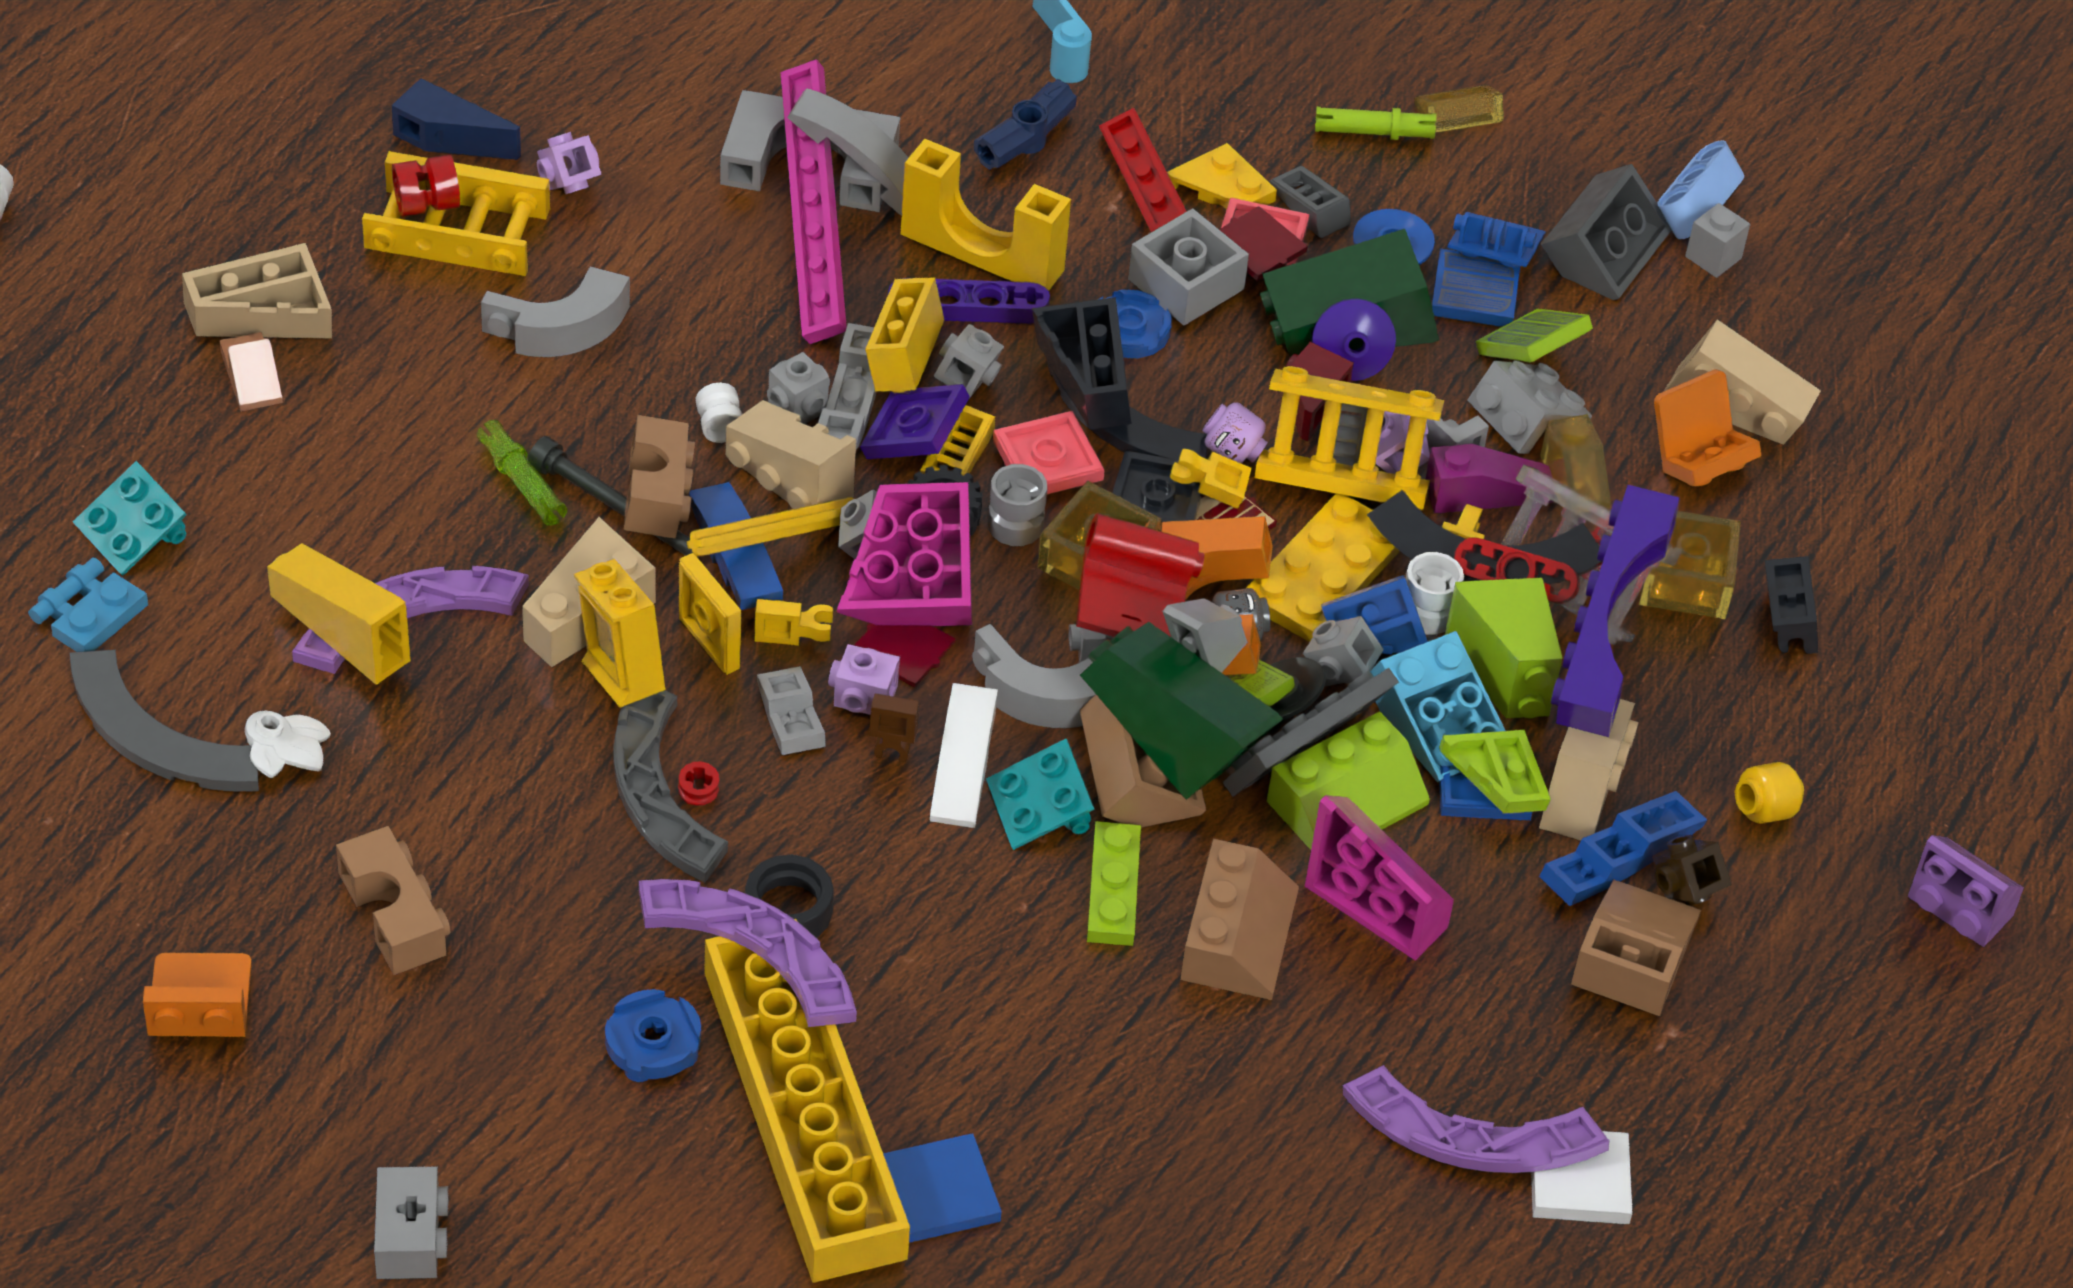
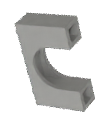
(759, 134)

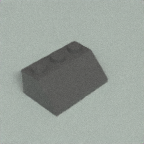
(1608, 233)

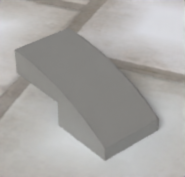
(791, 710)

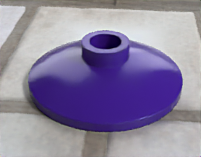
(1357, 319)

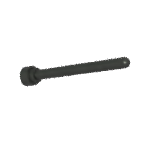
(548, 457)

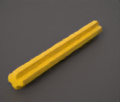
(766, 528)

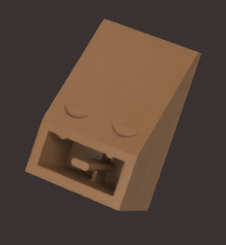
(1635, 947)

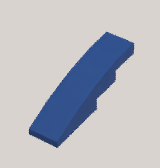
(745, 568)
(1621, 848)

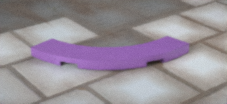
(431, 592)
(761, 929)
(1473, 1142)

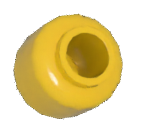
(1769, 792)

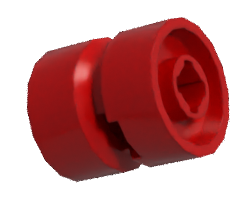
(440, 181)

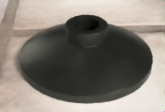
(1308, 682)

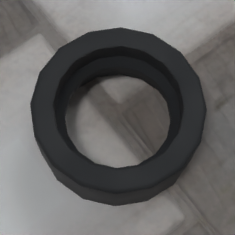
(798, 872)

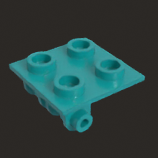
(131, 519)
(1041, 795)

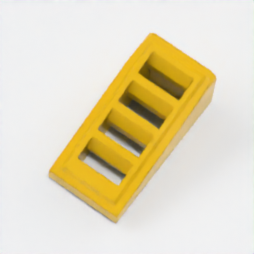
(973, 421)

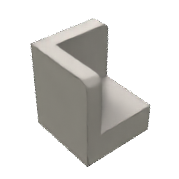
(1450, 433)

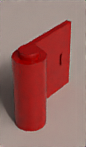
(1132, 575)

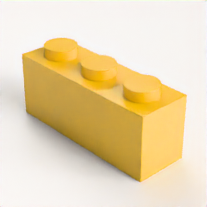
(905, 334)

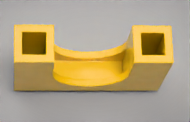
(939, 218)

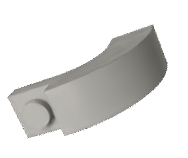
(560, 325)
(1028, 691)

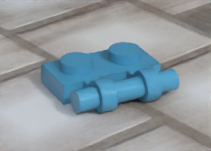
(97, 615)

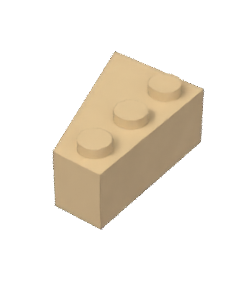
(257, 294)
(1761, 390)
(790, 457)
(554, 613)
(1585, 773)

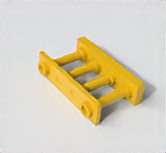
(483, 191)
(1321, 470)

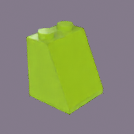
(1509, 642)

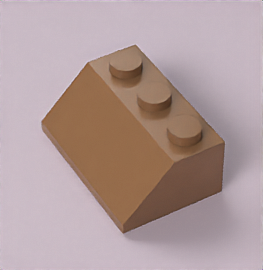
(1126, 778)
(1239, 922)

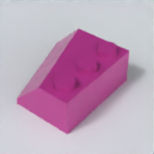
(913, 558)
(1374, 879)

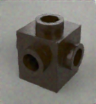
(1691, 870)

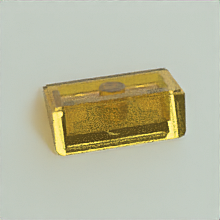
(1463, 107)

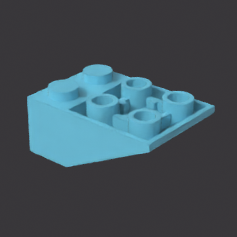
(1436, 698)

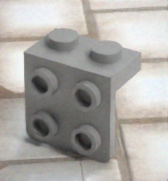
(1521, 401)

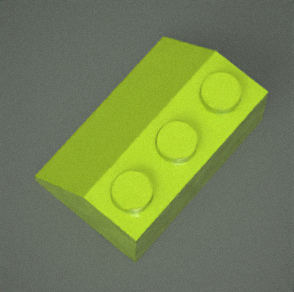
(1364, 762)

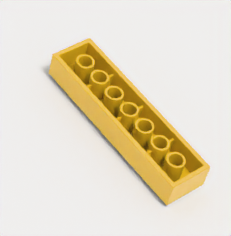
(808, 1118)

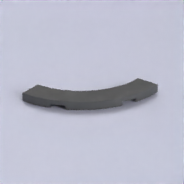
(146, 740)
(647, 795)

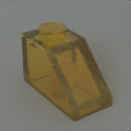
(1577, 457)

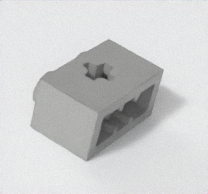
(408, 1222)

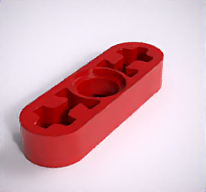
(1490, 549)

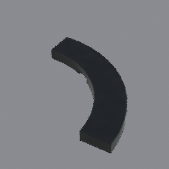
(1144, 433)
(1416, 534)

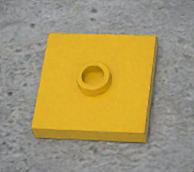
(709, 613)

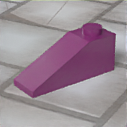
(1475, 478)

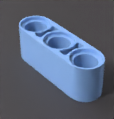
(1700, 186)

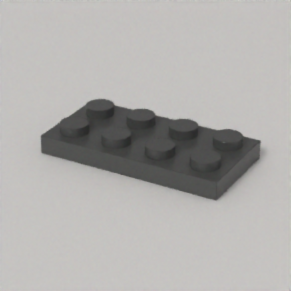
(1308, 729)

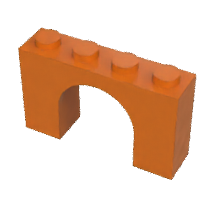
(1232, 552)

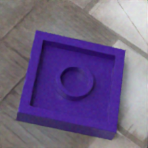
(915, 422)

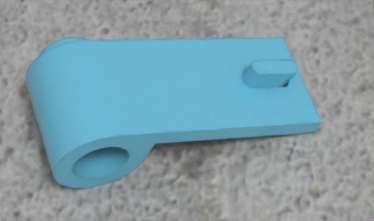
(1069, 41)

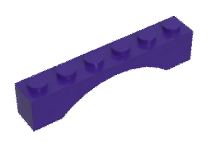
(1593, 680)

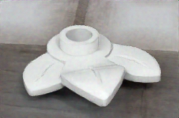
(285, 741)

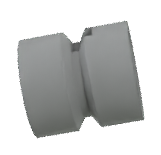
(1017, 505)

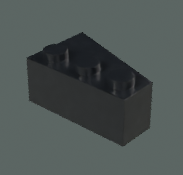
(1087, 356)

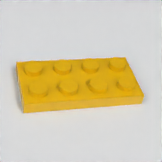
(1324, 561)

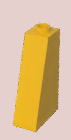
(344, 610)

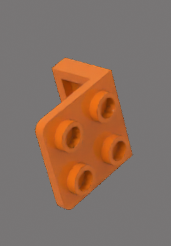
(1698, 431)
(198, 995)

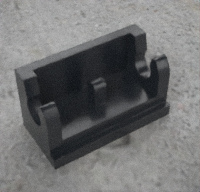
(1792, 602)

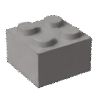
(1188, 266)

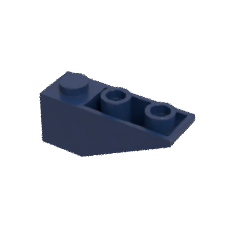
(451, 125)

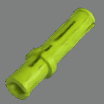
(1376, 122)

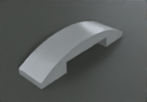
(857, 136)
(852, 388)

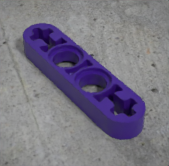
(971, 291)

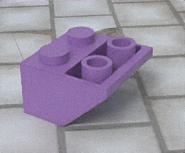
(1964, 890)

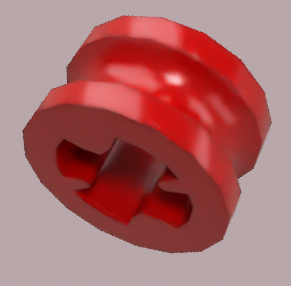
(702, 771)

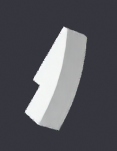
(963, 755)

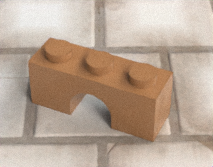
(659, 477)
(381, 869)

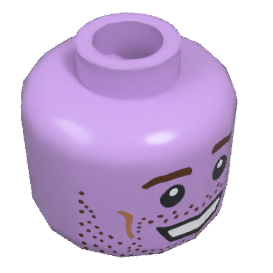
(1235, 433)

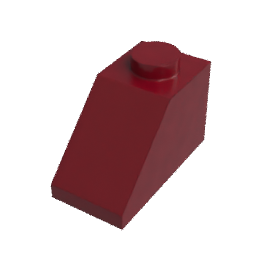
(1323, 364)

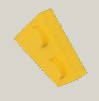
(1223, 176)

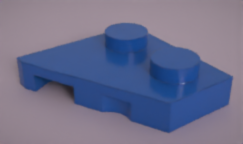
(1387, 612)

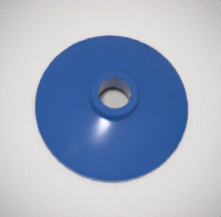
(1391, 220)

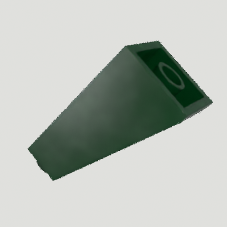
(1373, 270)
(1176, 705)

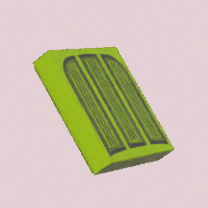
(1534, 335)

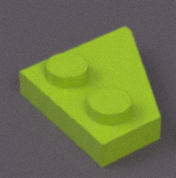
(1500, 767)

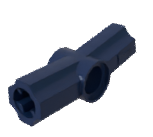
(1027, 127)

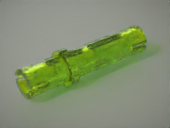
(512, 460)

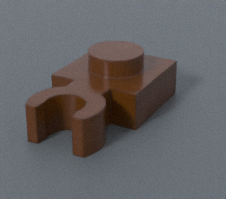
(894, 724)

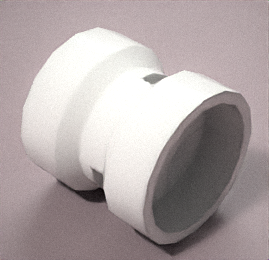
(718, 407)

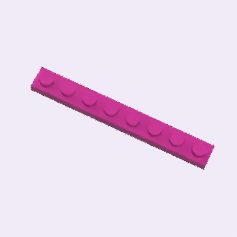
(813, 215)

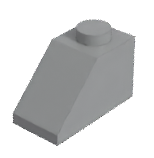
(1207, 630)

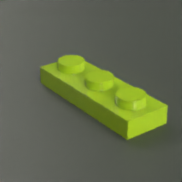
(1114, 883)

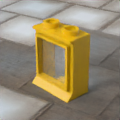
(620, 633)

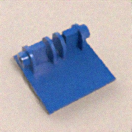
(1495, 239)

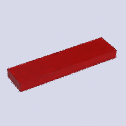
(1142, 169)

